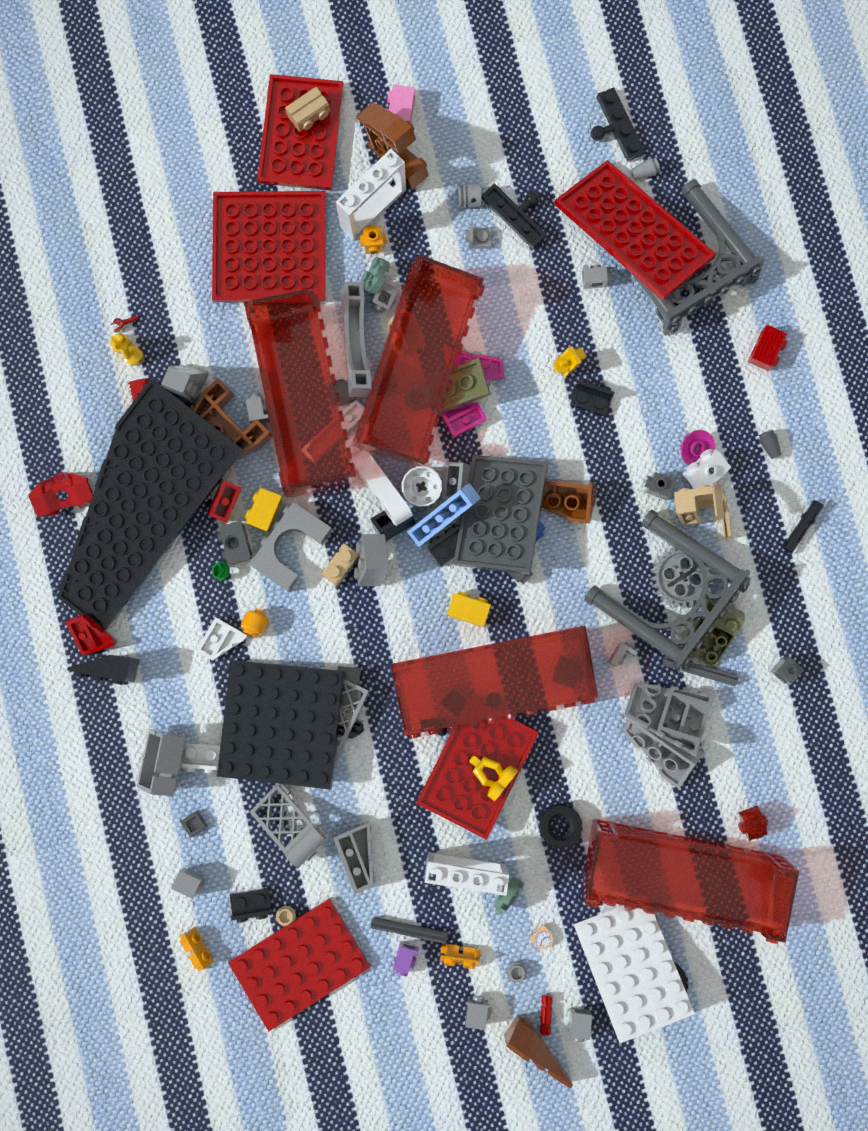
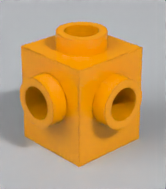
(373, 239)

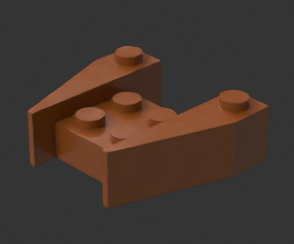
(391, 132)
(210, 408)

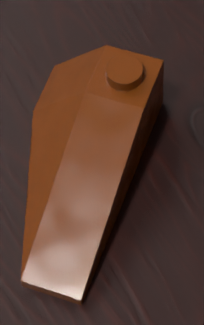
(570, 499)
(528, 1044)

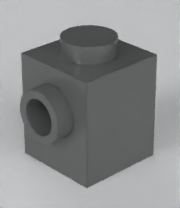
(342, 389)
(660, 485)

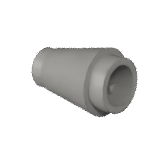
(646, 169)

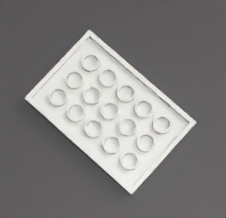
(633, 971)

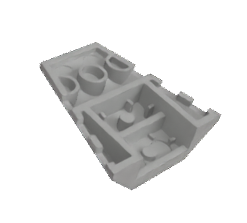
(671, 713)

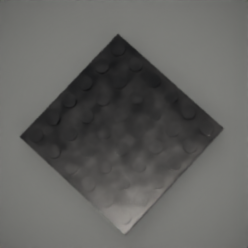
(281, 724)

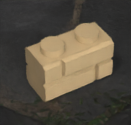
(308, 109)
(340, 565)

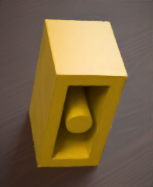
(264, 510)
(469, 609)

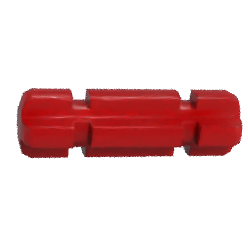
(546, 1014)

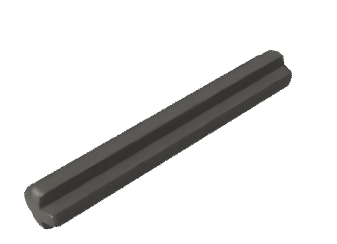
(706, 672)
(409, 930)

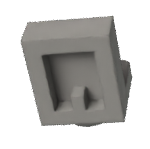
(478, 237)
(619, 656)

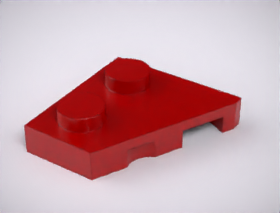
(89, 635)

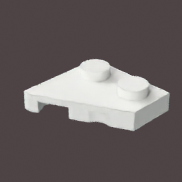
(220, 639)

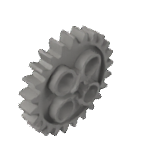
(672, 562)

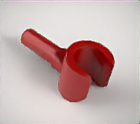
(121, 323)

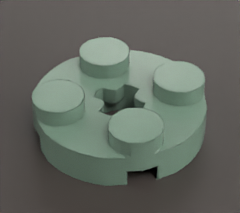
(375, 278)
(503, 902)

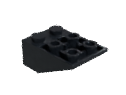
(114, 667)

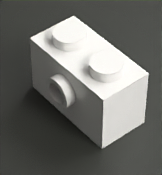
(706, 469)

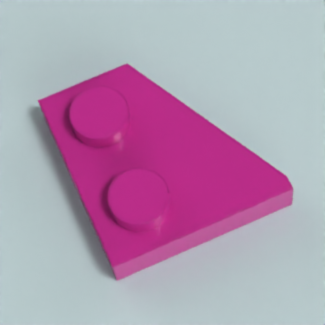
(463, 418)

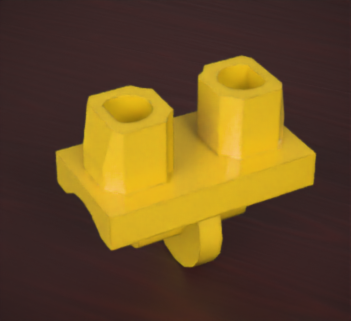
(569, 361)

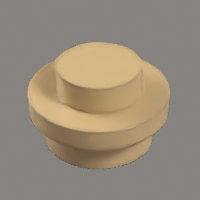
(285, 915)

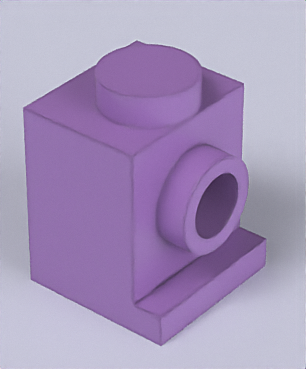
(405, 959)

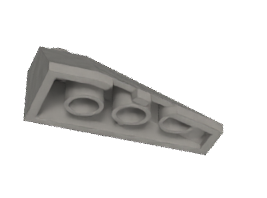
(671, 760)

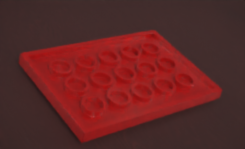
(293, 156)
(453, 787)
(299, 964)

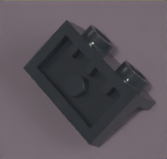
(592, 397)
(444, 548)
(250, 904)

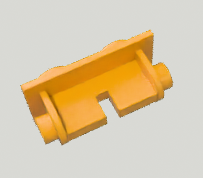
(193, 942)
(467, 958)

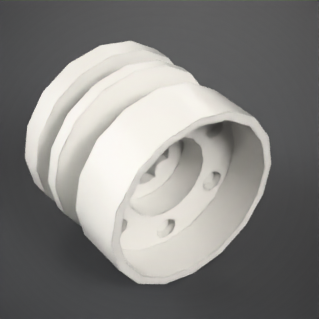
(432, 484)

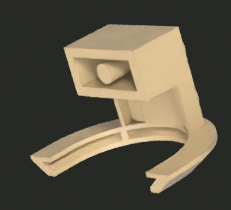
(690, 501)

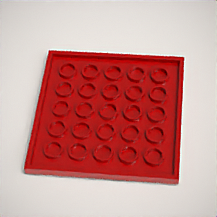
(268, 244)

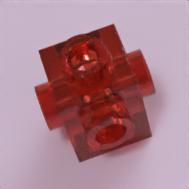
(753, 823)

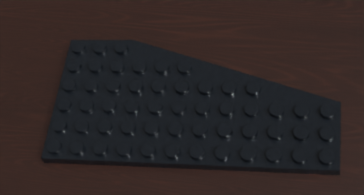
(146, 493)

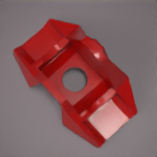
(45, 498)

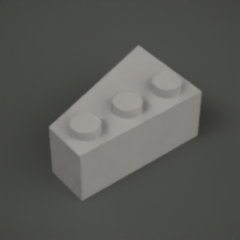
(185, 382)
(355, 854)

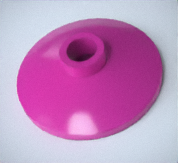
(702, 440)

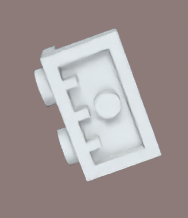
(200, 757)

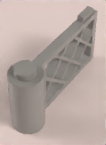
(305, 842)

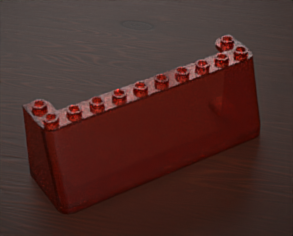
(418, 361)
(300, 392)
(495, 681)
(689, 879)

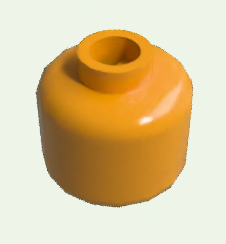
(254, 623)

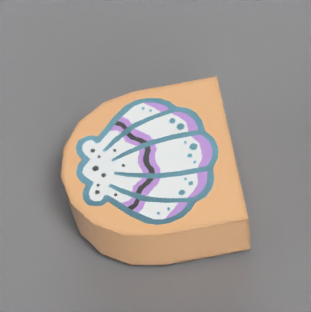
(542, 937)

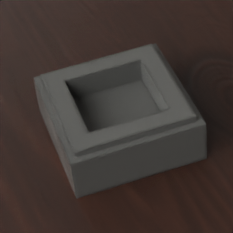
(194, 823)

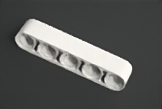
(381, 487)

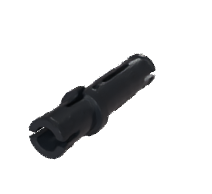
(807, 519)

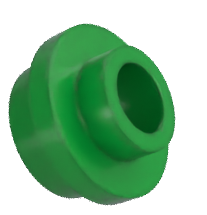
(220, 571)

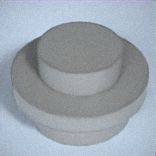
(516, 972)

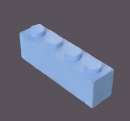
(444, 514)

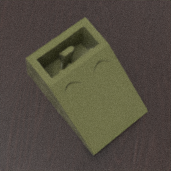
(722, 636)

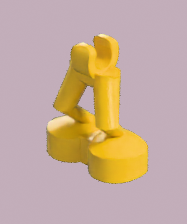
(124, 346)
(496, 787)

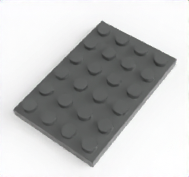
(504, 523)

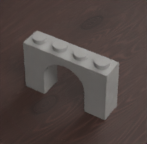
(294, 519)

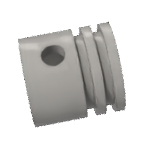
(469, 195)

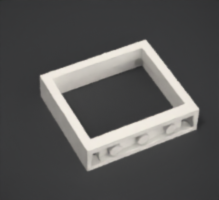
(372, 194)
(467, 873)

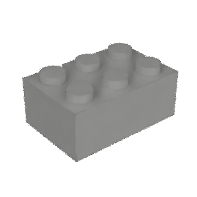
(161, 762)

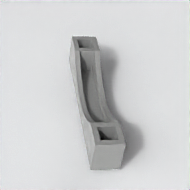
(353, 324)

